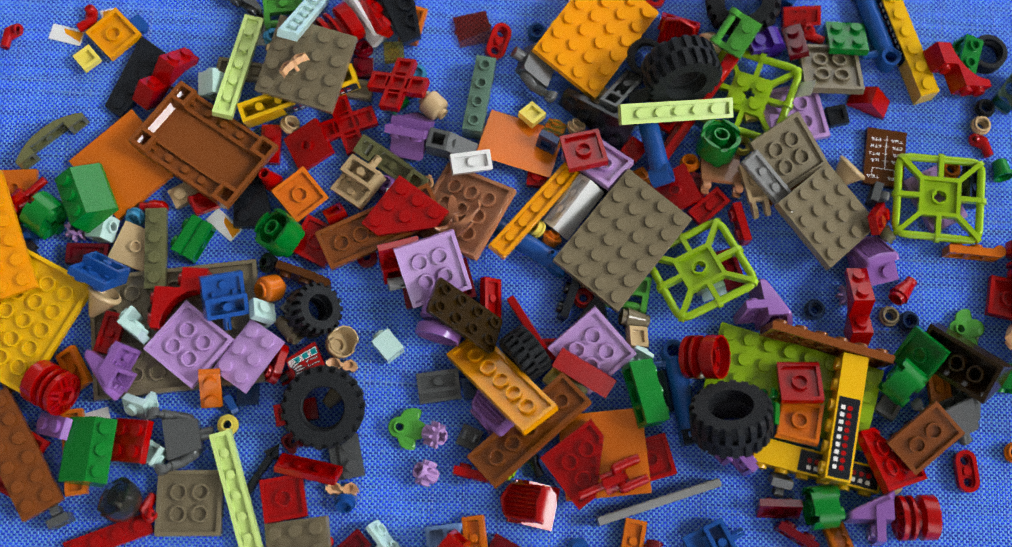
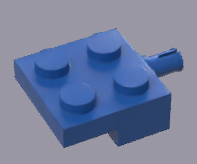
(99, 272)
(223, 296)
(712, 535)

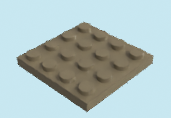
(319, 79)
(825, 216)

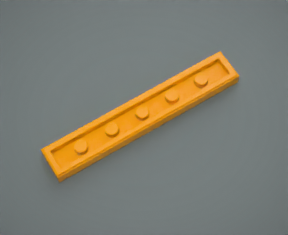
(532, 212)

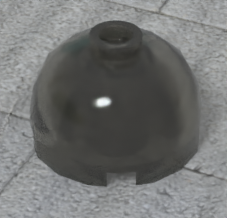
(121, 501)

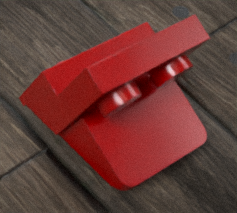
(675, 26)
(387, 258)
(530, 504)

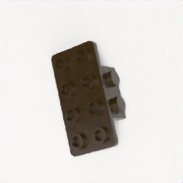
(464, 315)

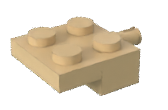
(359, 181)

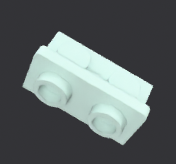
(130, 321)

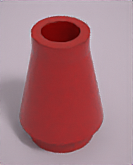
(269, 178)
(901, 293)

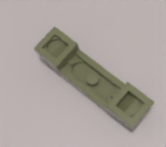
(46, 135)
(391, 163)

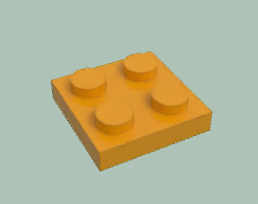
(114, 34)

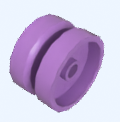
(435, 331)

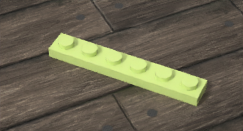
(238, 67)
(675, 111)
(235, 489)

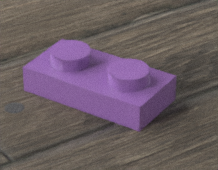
(53, 426)

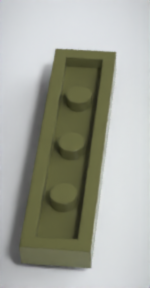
(156, 247)

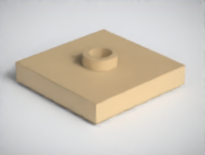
(130, 246)

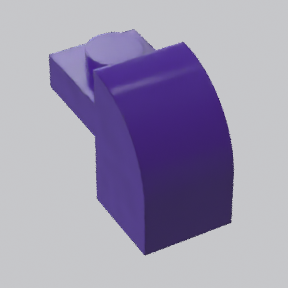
(768, 42)

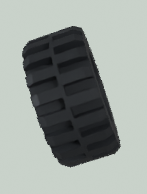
(764, 15)
(681, 69)
(323, 436)
(731, 437)

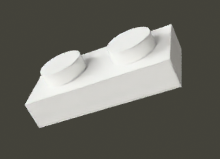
(470, 162)

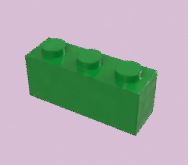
(645, 393)

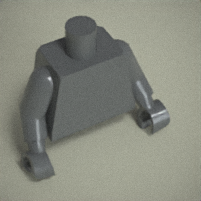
(534, 72)
(962, 409)
(182, 438)

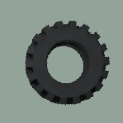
(299, 314)
(525, 352)

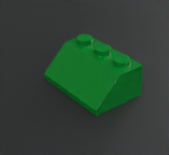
(86, 196)
(88, 451)

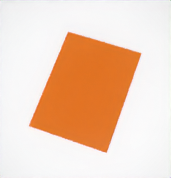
(515, 144)

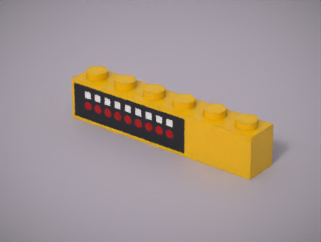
(912, 66)
(267, 108)
(843, 418)
(804, 463)

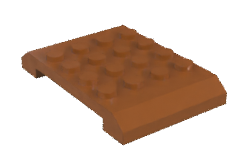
(202, 150)

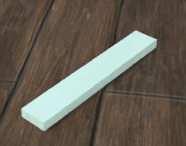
(301, 19)

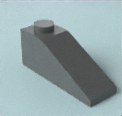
(619, 91)

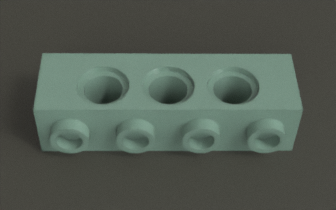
(479, 97)

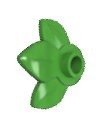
(966, 326)
(410, 430)

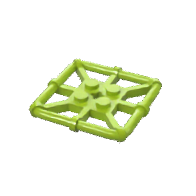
(761, 89)
(945, 209)
(711, 274)

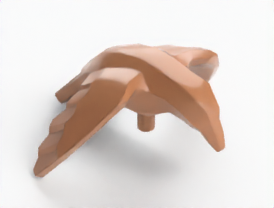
(455, 220)

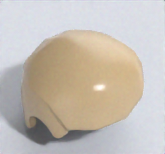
(341, 342)

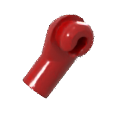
(90, 18)
(982, 143)
(146, 509)

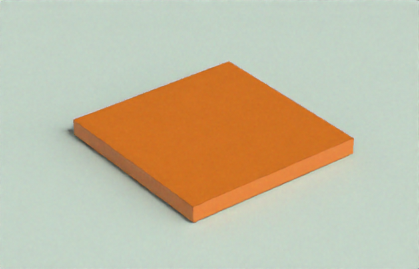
(127, 170)
(620, 441)

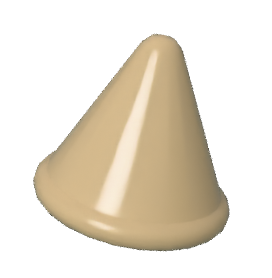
(848, 171)
(102, 301)

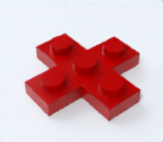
(398, 84)
(348, 123)

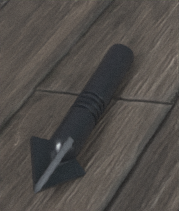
(271, 454)

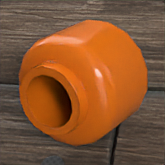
(270, 288)

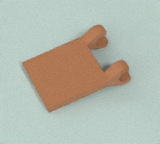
(725, 174)

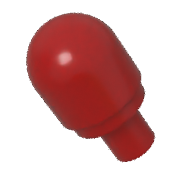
(153, 204)

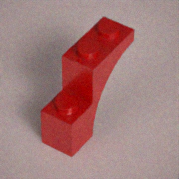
(167, 70)
(960, 80)
(166, 298)
(859, 306)

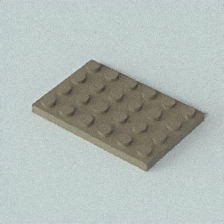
(622, 240)

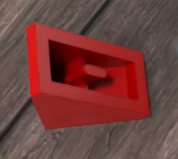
(871, 102)

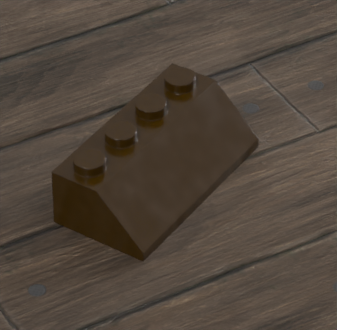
(969, 365)

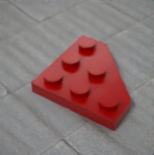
(404, 211)
(577, 461)
(885, 464)

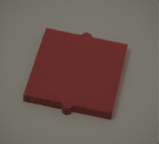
(472, 29)

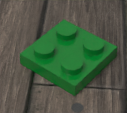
(846, 38)
(922, 351)

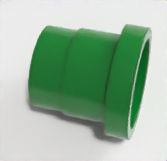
(1001, 170)

